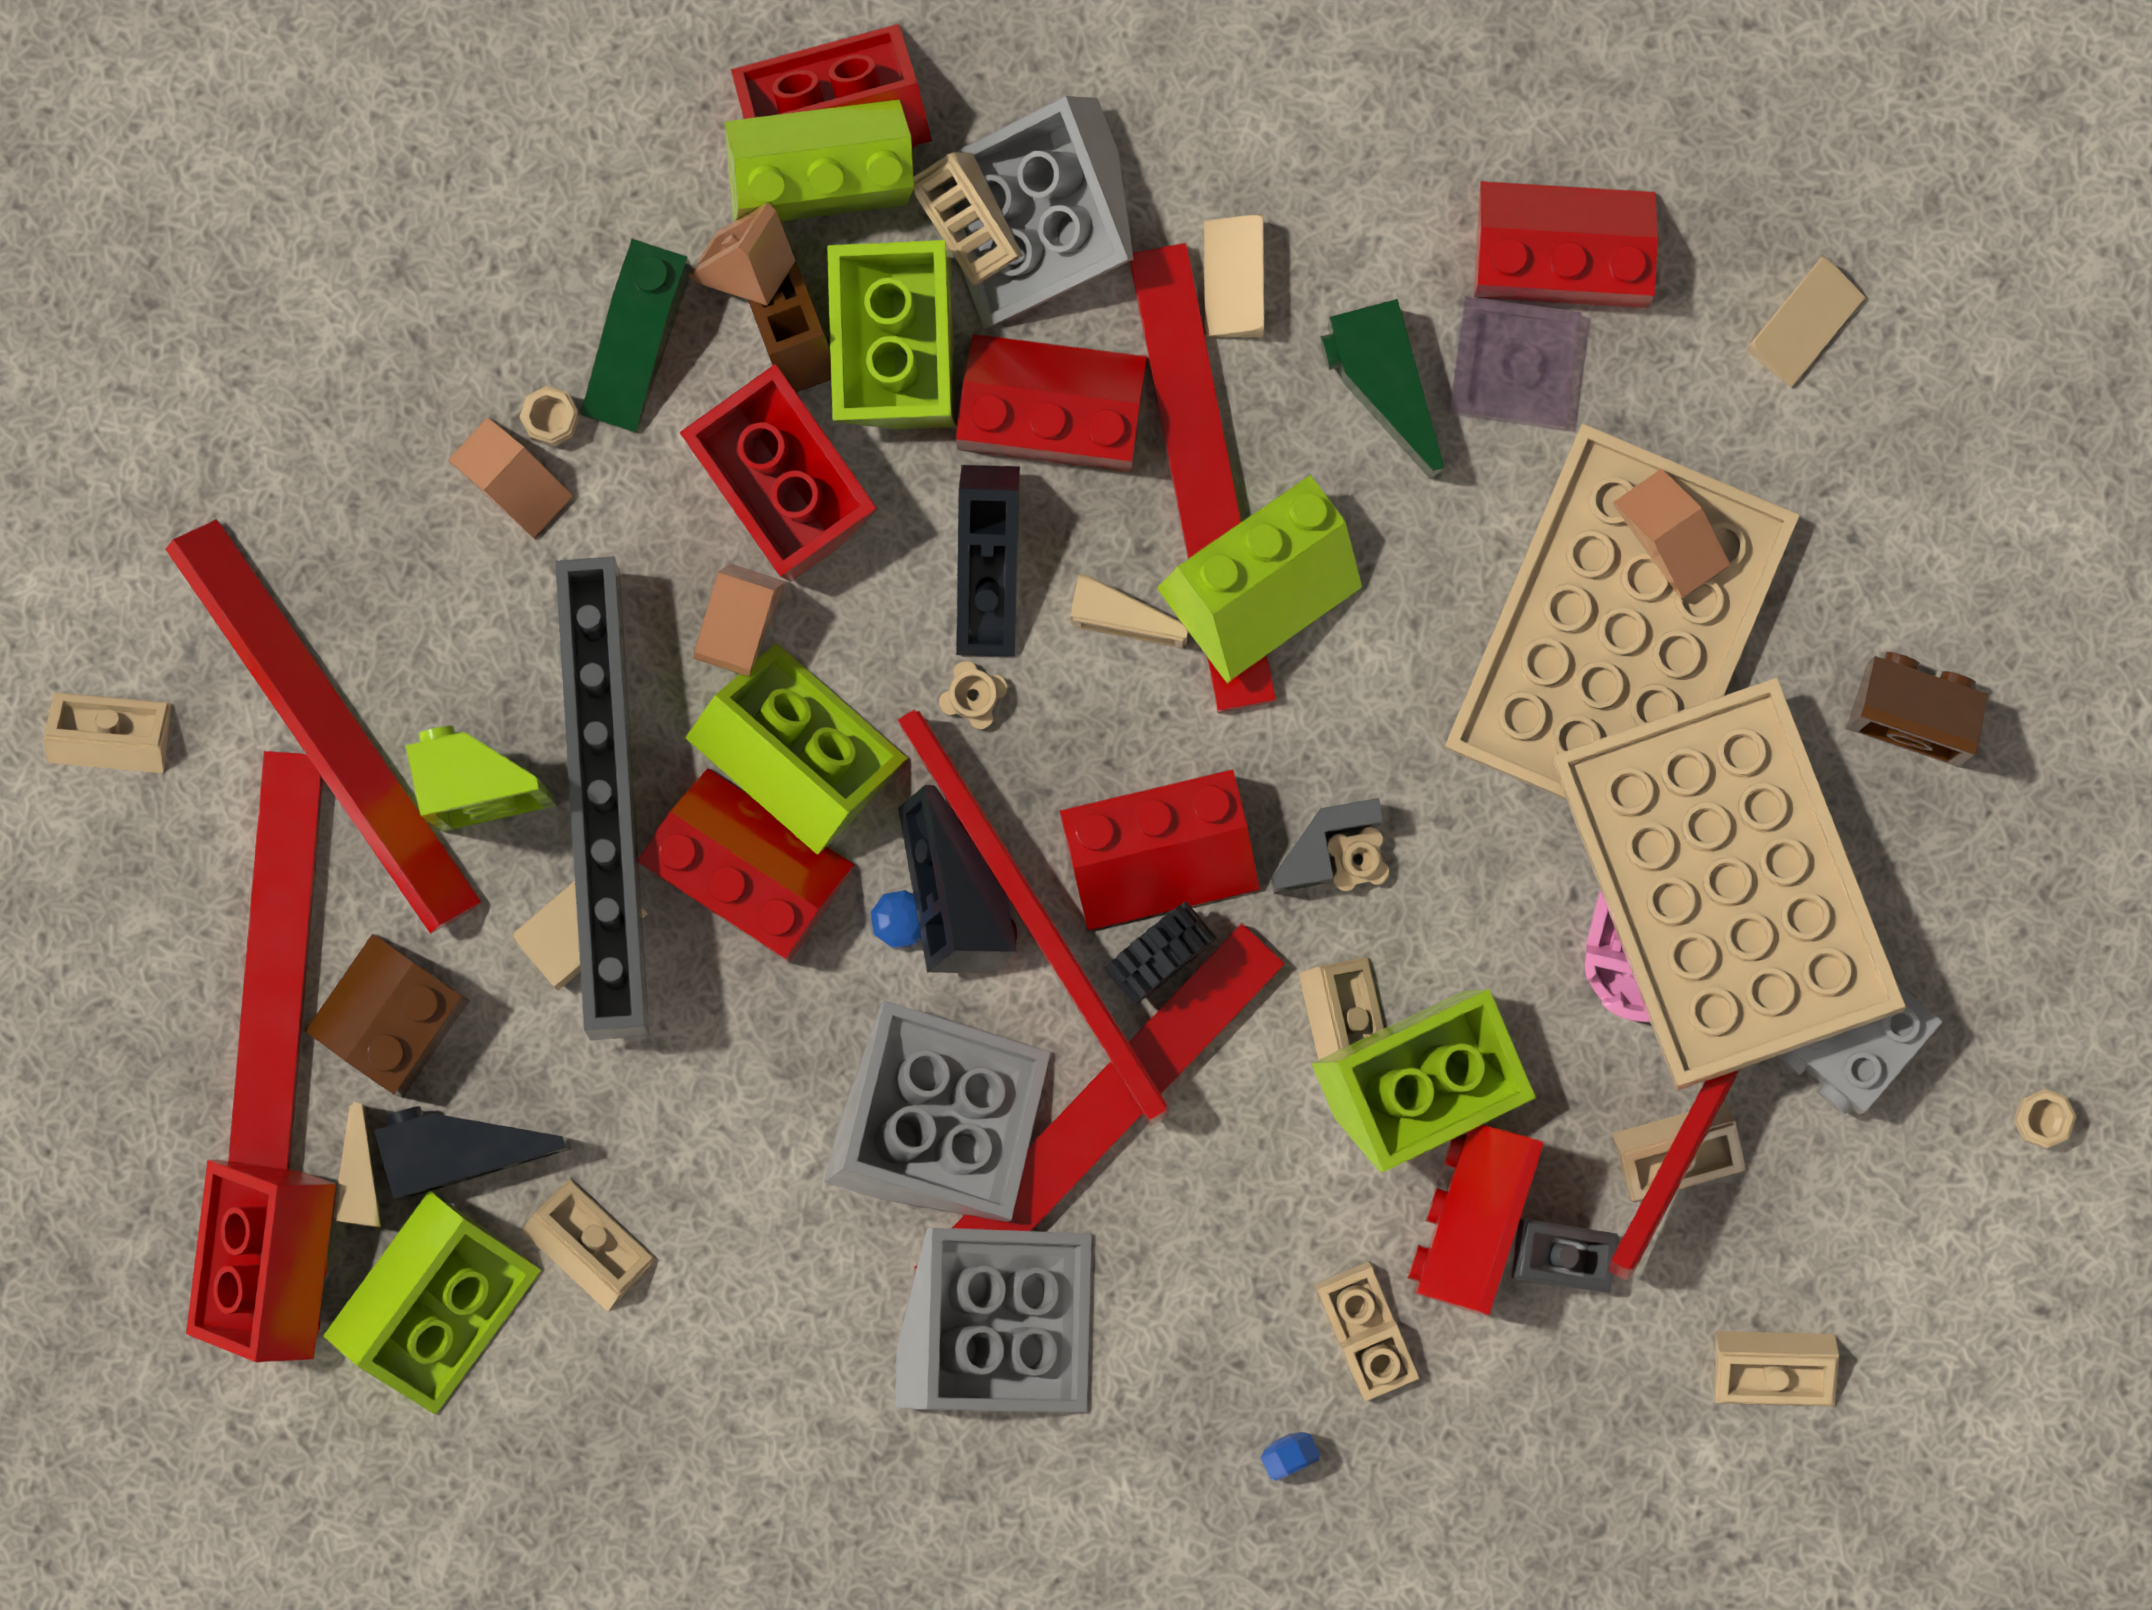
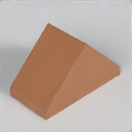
(747, 257)
(511, 477)
(1673, 532)
(738, 618)

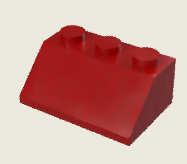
(834, 75)
(1566, 244)
(1051, 403)
(780, 473)
(1160, 849)
(744, 865)
(1475, 1218)
(260, 1261)

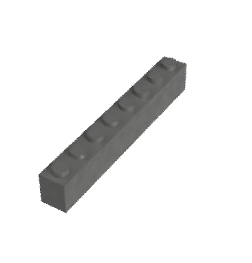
(602, 799)

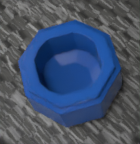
(896, 920)
(1289, 1454)

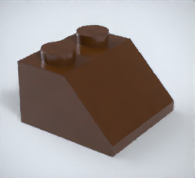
(1918, 709)
(387, 1016)

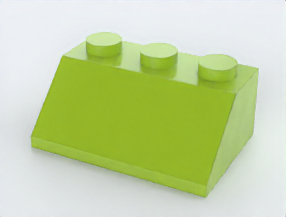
(821, 161)
(892, 334)
(1265, 579)
(795, 748)
(468, 783)
(1425, 1079)
(431, 1303)

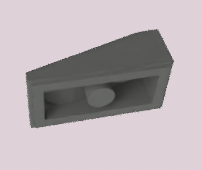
(1563, 1255)

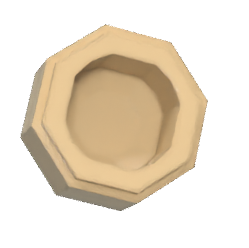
(549, 416)
(2044, 1118)

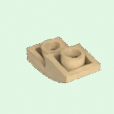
(1366, 1331)

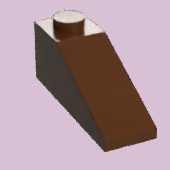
(794, 333)

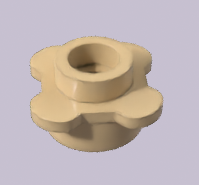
(967, 679)
(1341, 853)

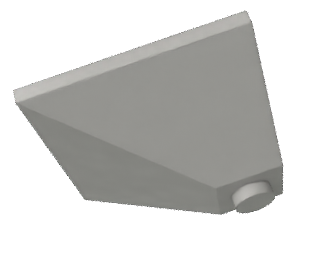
(1062, 200)
(938, 1115)
(997, 1323)

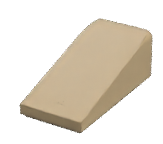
(357, 1186)

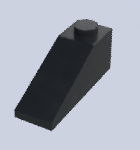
(987, 560)
(956, 897)
(446, 1150)

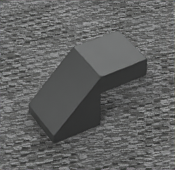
(1309, 859)

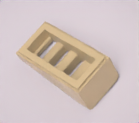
(939, 208)
(1112, 612)

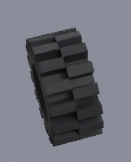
(1160, 953)

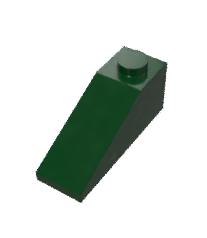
(635, 334)
(1382, 374)

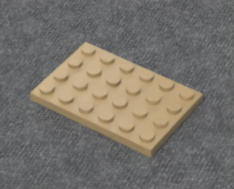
(1597, 629)
(1727, 884)

